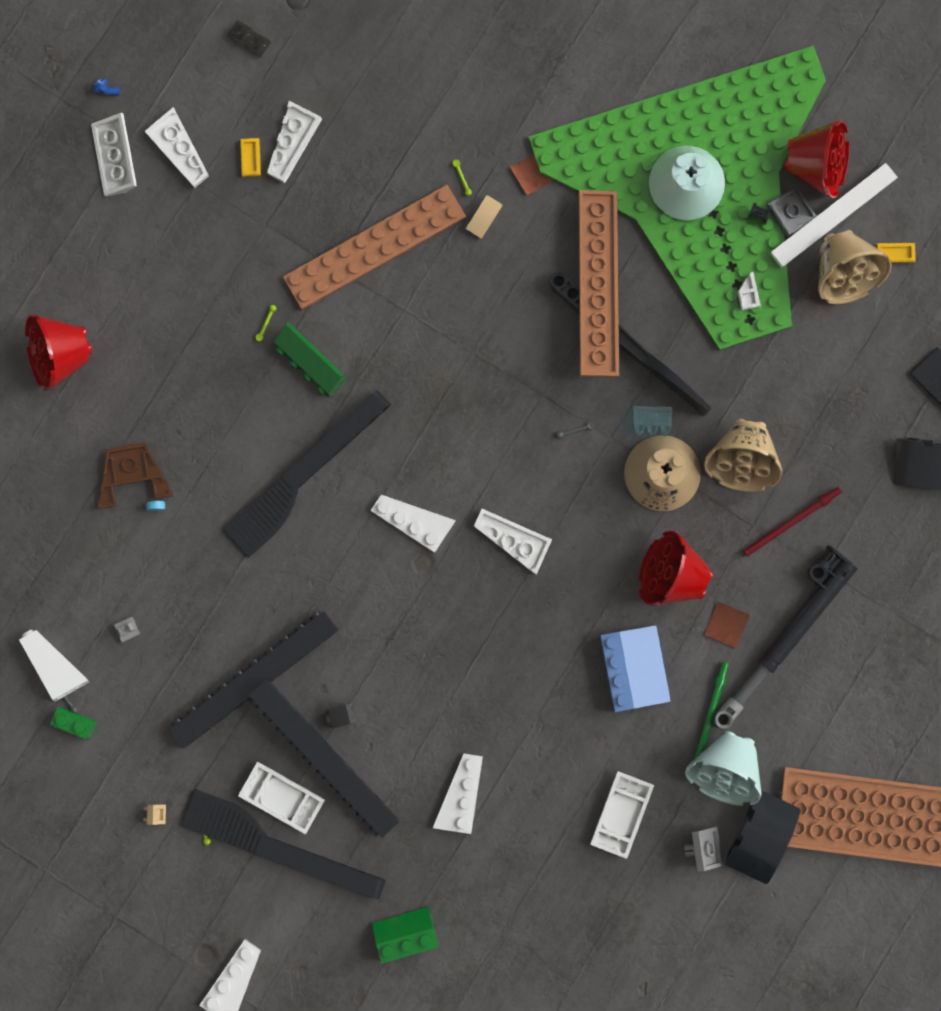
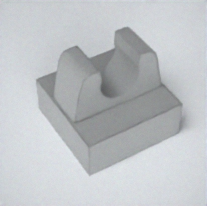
(127, 629)

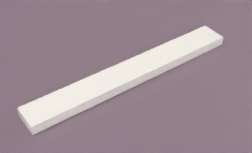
(833, 215)

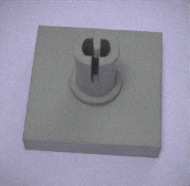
(705, 849)

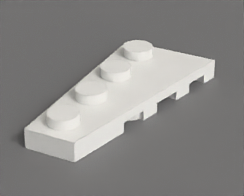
(294, 137)
(460, 801)

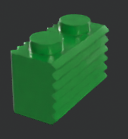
(73, 723)

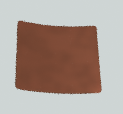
(529, 175)
(726, 624)

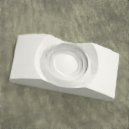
(281, 797)
(622, 814)

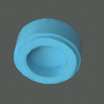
(155, 506)

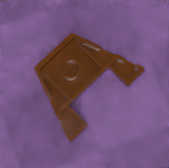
(129, 466)

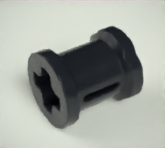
(754, 215)

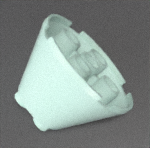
(686, 183)
(728, 770)

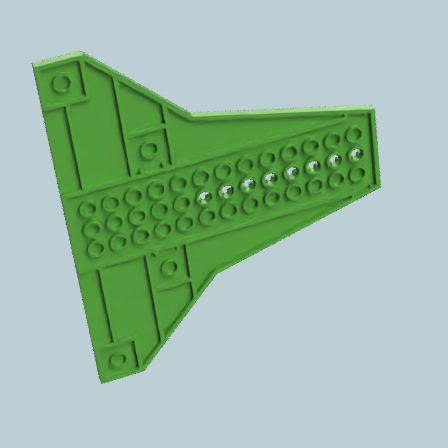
(746, 127)

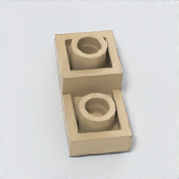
(484, 216)

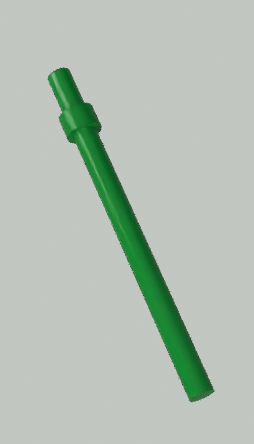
(719, 681)

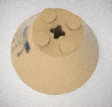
(850, 268)
(745, 458)
(649, 483)

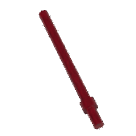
(823, 501)

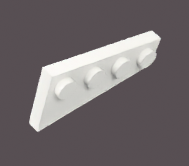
(176, 145)
(417, 523)
(516, 540)
(232, 983)

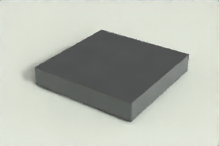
(791, 211)

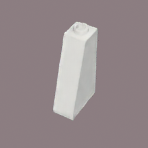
(52, 667)

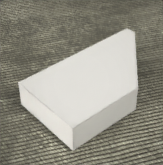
(748, 294)

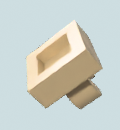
(155, 814)

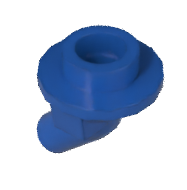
(101, 87)

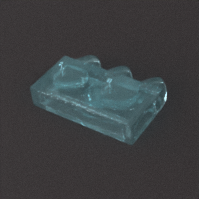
(652, 418)

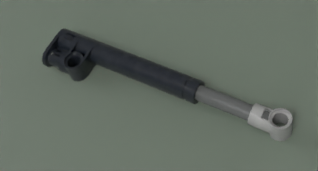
(834, 576)

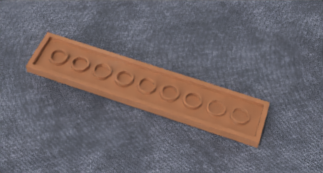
(374, 247)
(598, 284)

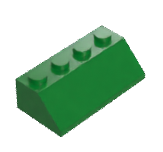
(309, 359)

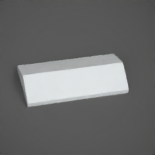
(113, 155)

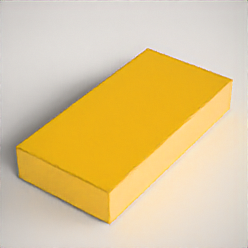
(250, 157)
(898, 251)

